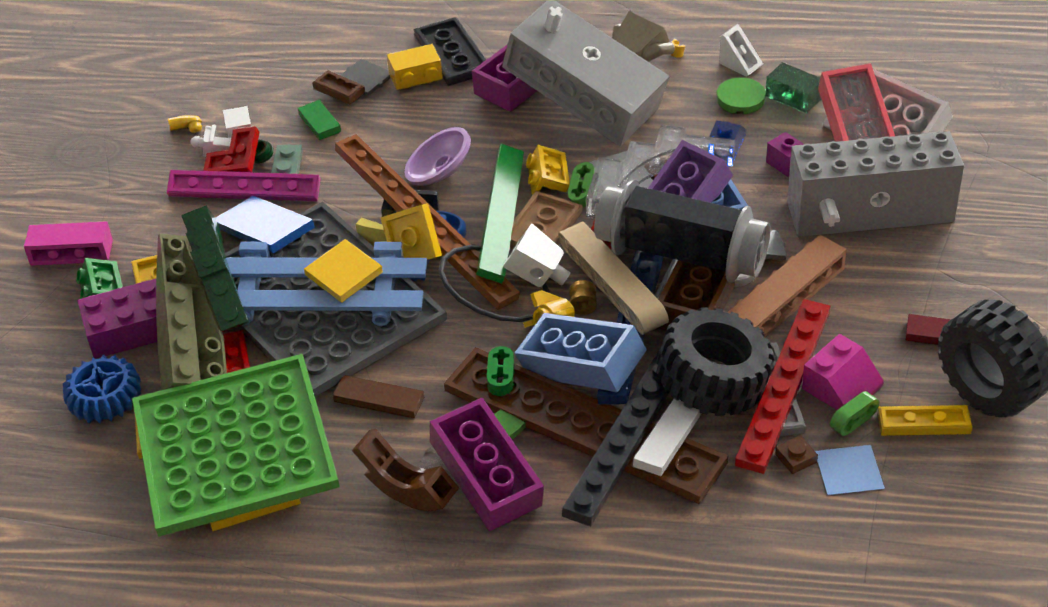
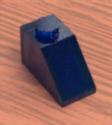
(729, 131)

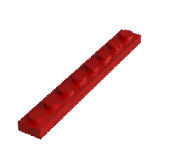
(782, 387)

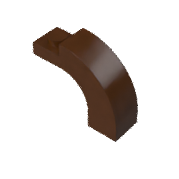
(400, 480)

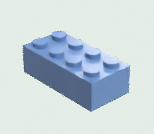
(581, 351)

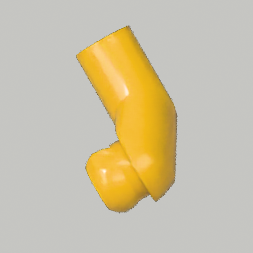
(180, 122)

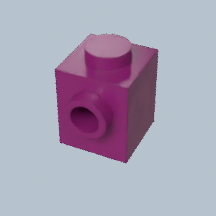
(779, 152)

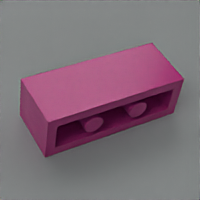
(67, 243)

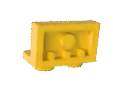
(547, 169)

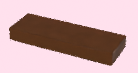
(378, 396)

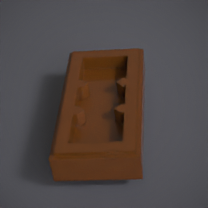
(338, 87)

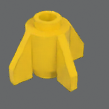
(549, 304)

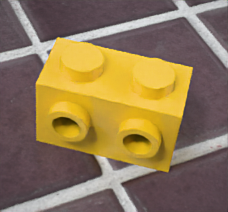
(414, 66)

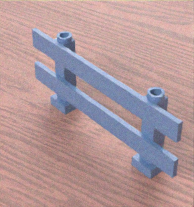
(257, 263)

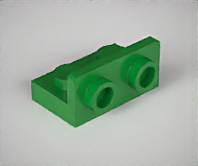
(98, 277)

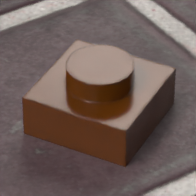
(796, 454)

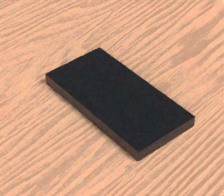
(454, 47)

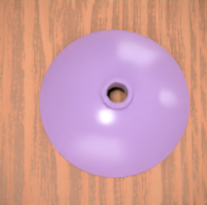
(438, 157)

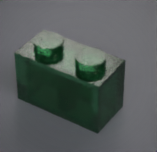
(793, 87)

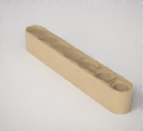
(613, 278)

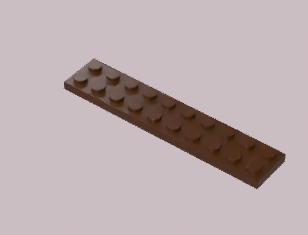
(581, 423)

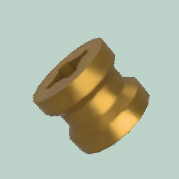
(583, 297)

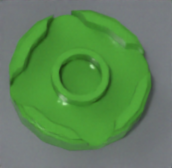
(741, 95)

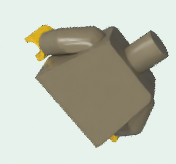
(645, 38)

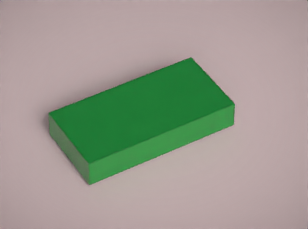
(319, 119)

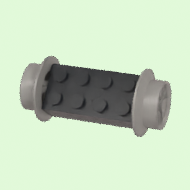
(682, 229)

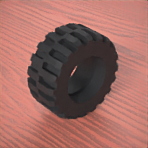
(995, 358)
(707, 384)

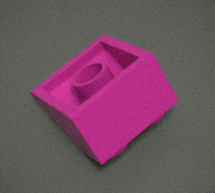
(840, 373)

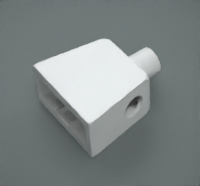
(537, 258)

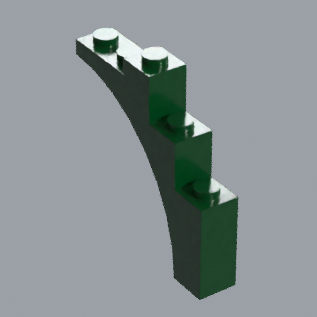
(213, 268)

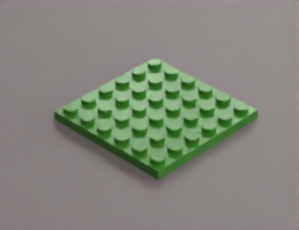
(232, 444)

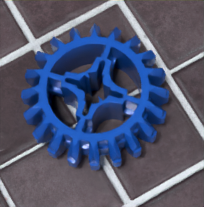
(84, 385)

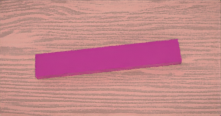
(243, 185)

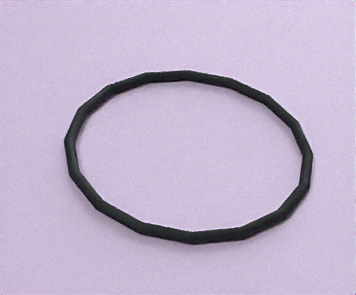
(468, 304)

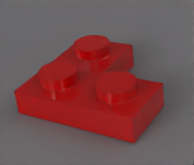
(240, 154)

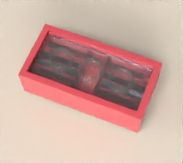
(854, 104)

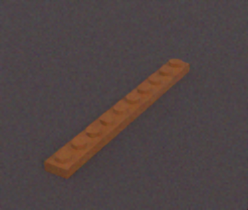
(402, 197)

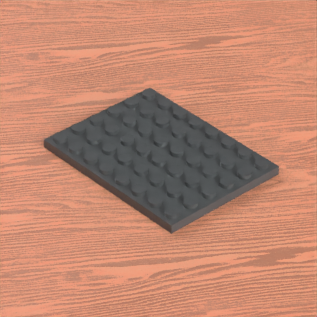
(332, 340)

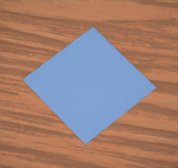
(849, 470)

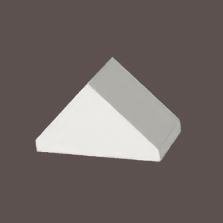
(738, 52)

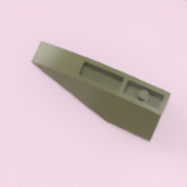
(186, 324)

